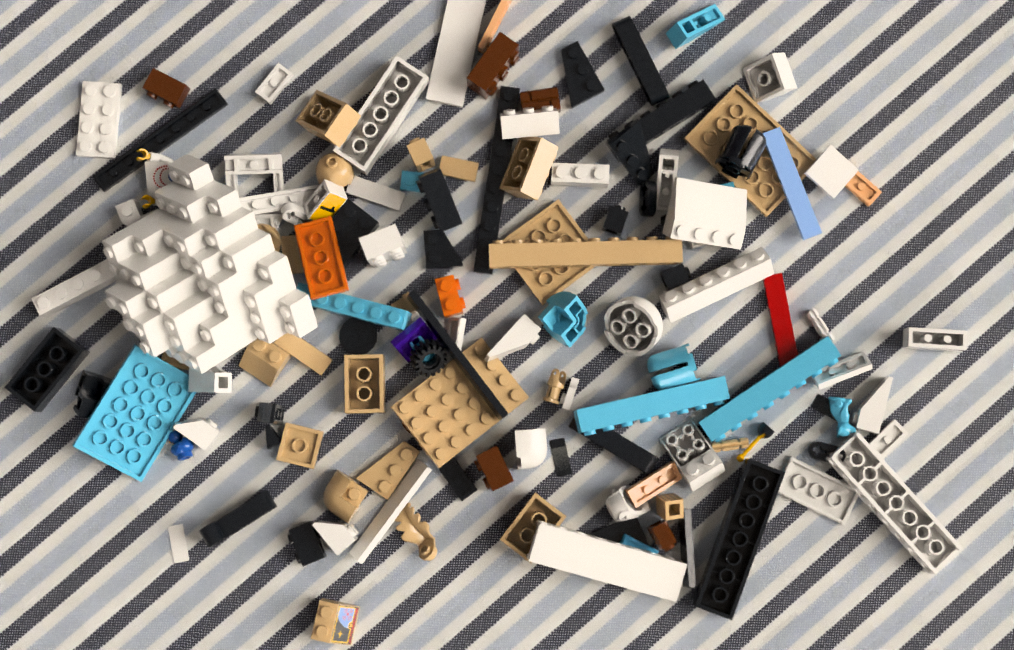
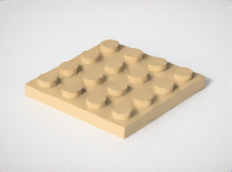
(549, 224)

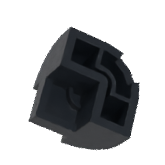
(89, 392)

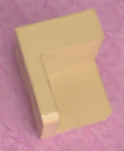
(404, 304)

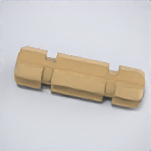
(730, 444)

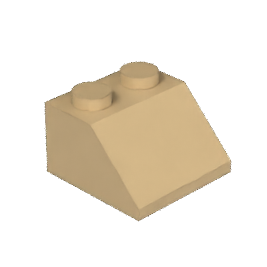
(264, 361)

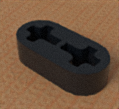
(648, 198)
(827, 448)

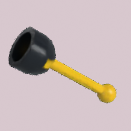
(764, 431)

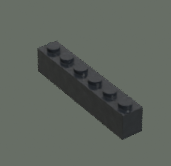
(672, 112)

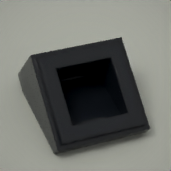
(272, 437)

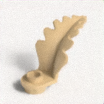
(416, 532)

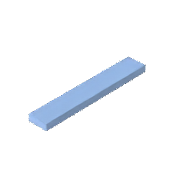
(791, 184)

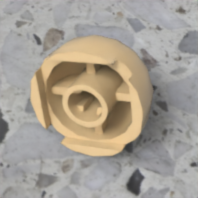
(334, 169)

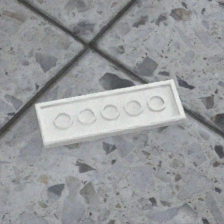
(455, 51)

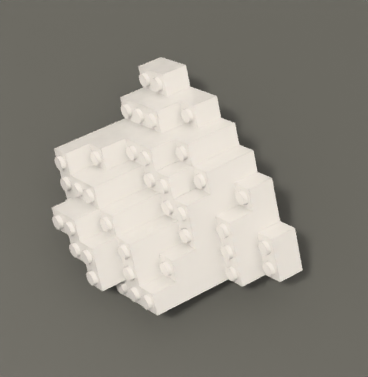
(202, 274)

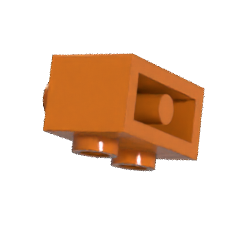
(449, 297)

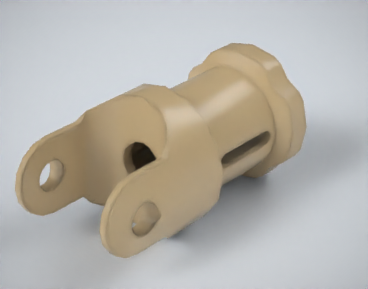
(555, 385)

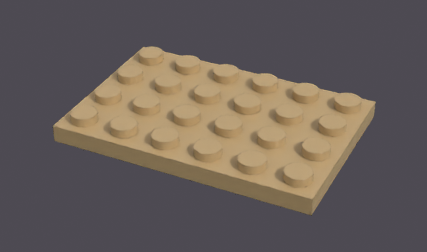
(713, 130)
(448, 410)

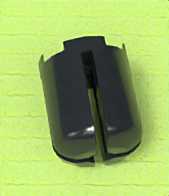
(745, 165)

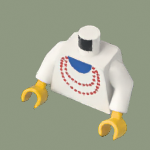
(156, 174)

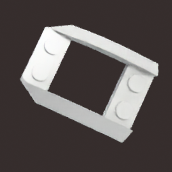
(256, 164)

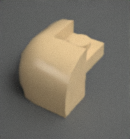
(343, 496)

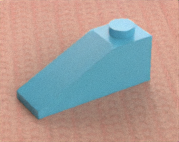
(694, 26)

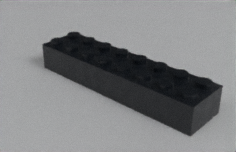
(738, 538)

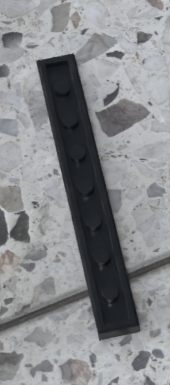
(161, 139)
(457, 355)

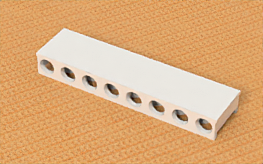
(894, 503)
(606, 561)

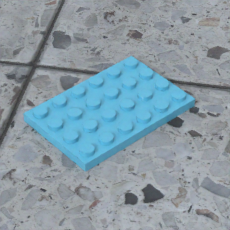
(136, 414)

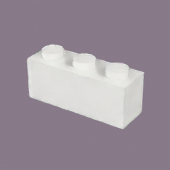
(529, 122)
(579, 175)
(934, 339)

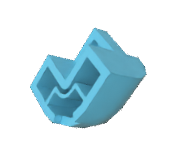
(564, 317)

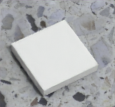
(831, 171)

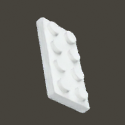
(99, 120)

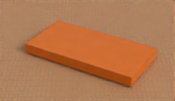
(321, 258)

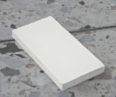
(817, 491)

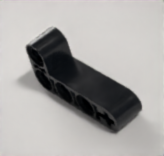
(237, 519)

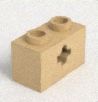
(420, 154)

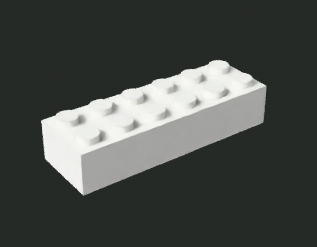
(383, 114)

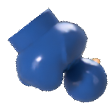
(181, 449)

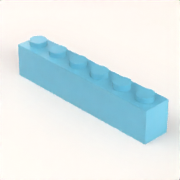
(361, 309)

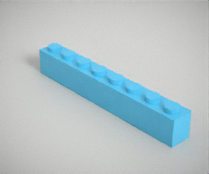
(769, 388)
(651, 404)

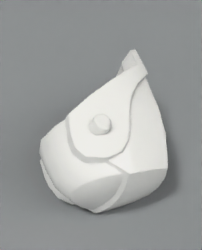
(621, 508)

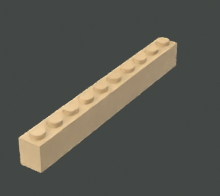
(585, 254)

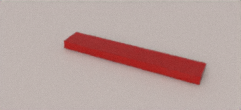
(780, 318)

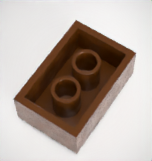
(493, 66)

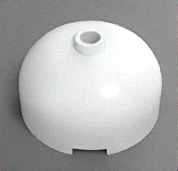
(633, 325)

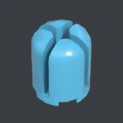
(668, 359)

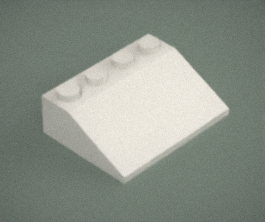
(706, 213)

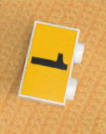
(325, 201)

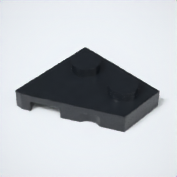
(439, 251)

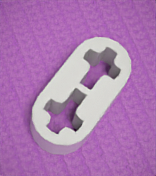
(294, 213)

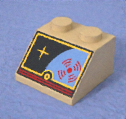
(335, 622)

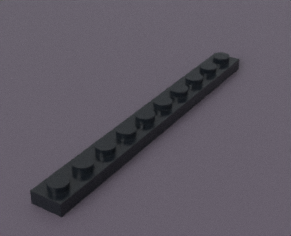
(493, 195)

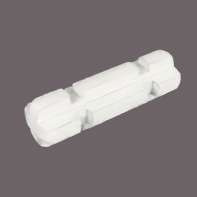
(819, 324)

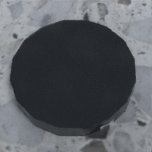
(358, 336)

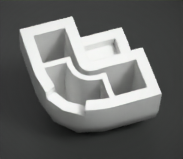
(530, 448)

